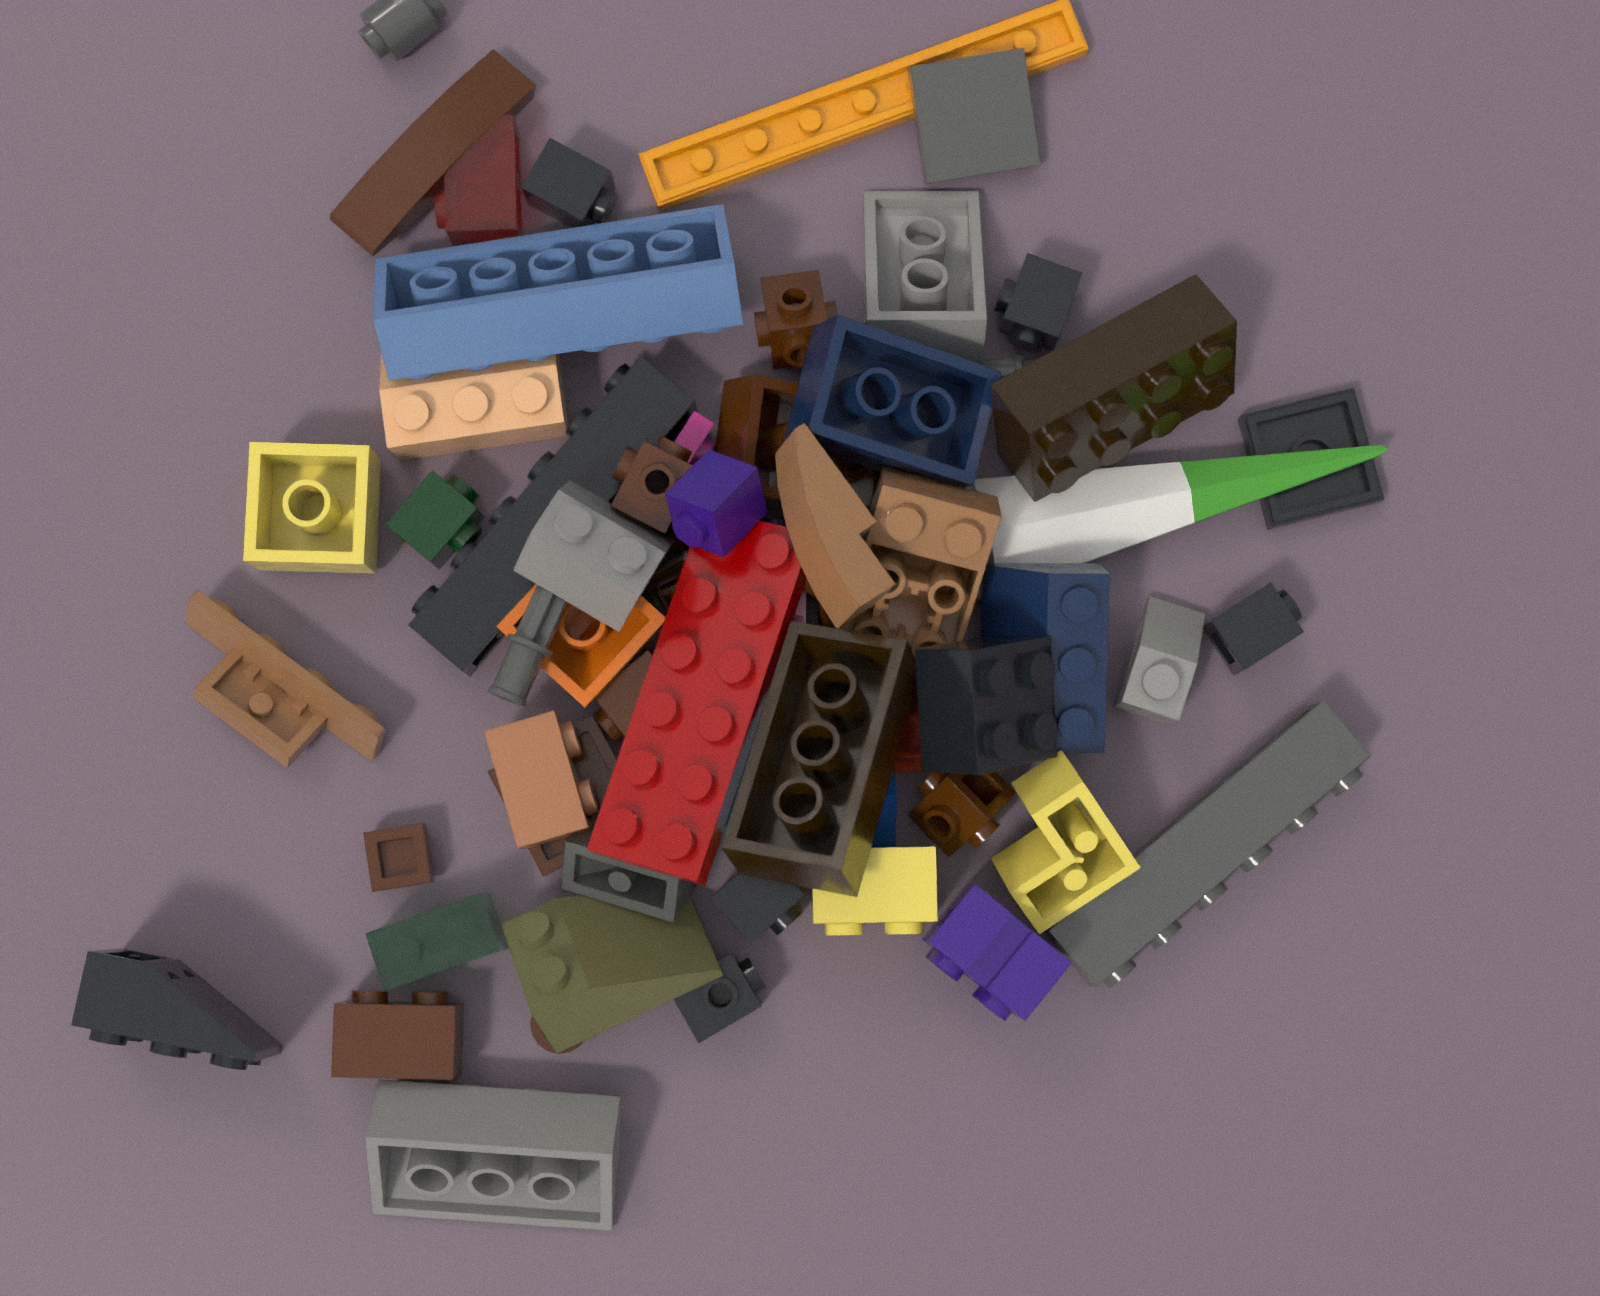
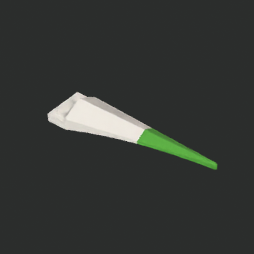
(1140, 502)

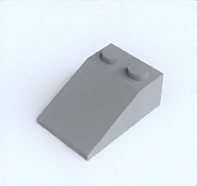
(926, 268)

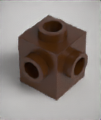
(789, 326)
(634, 495)
(956, 815)

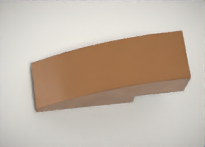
(828, 529)

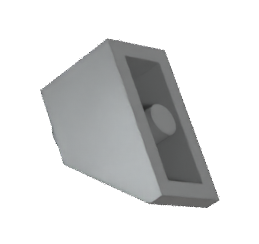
(1161, 662)

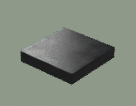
(1312, 425)

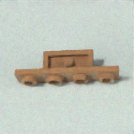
(269, 693)

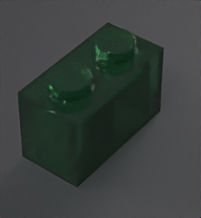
(436, 941)

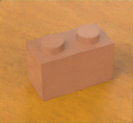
(541, 779)

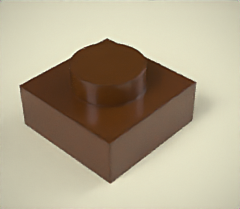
(398, 857)

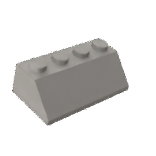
(493, 1154)

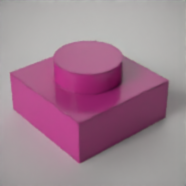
(694, 436)

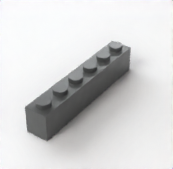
(1210, 841)

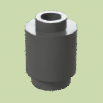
(399, 25)

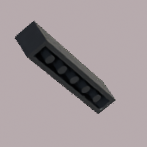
(484, 588)

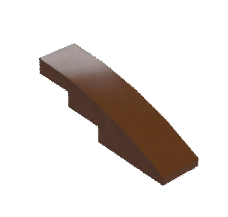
(414, 166)

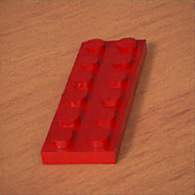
(700, 706)

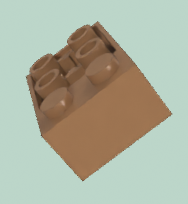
(934, 549)

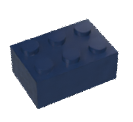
(893, 402)

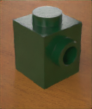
(438, 518)

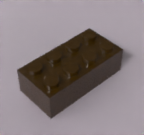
(1115, 388)
(822, 758)

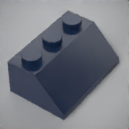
(1073, 609)

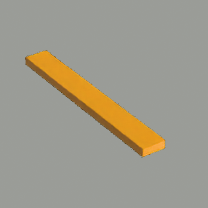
(842, 109)

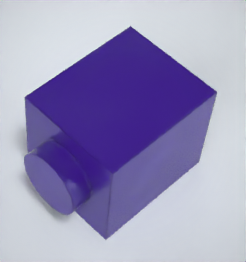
(716, 503)

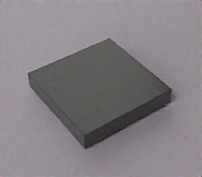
(974, 116)

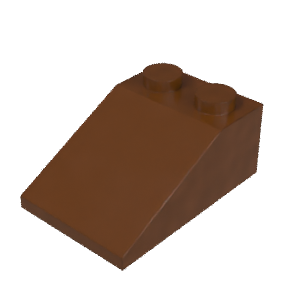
(754, 427)

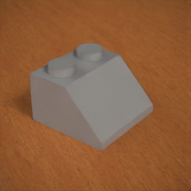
(592, 554)

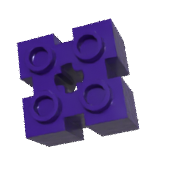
(995, 952)

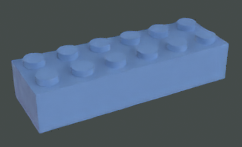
(555, 293)

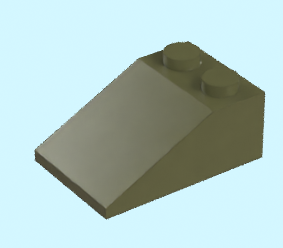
(604, 964)

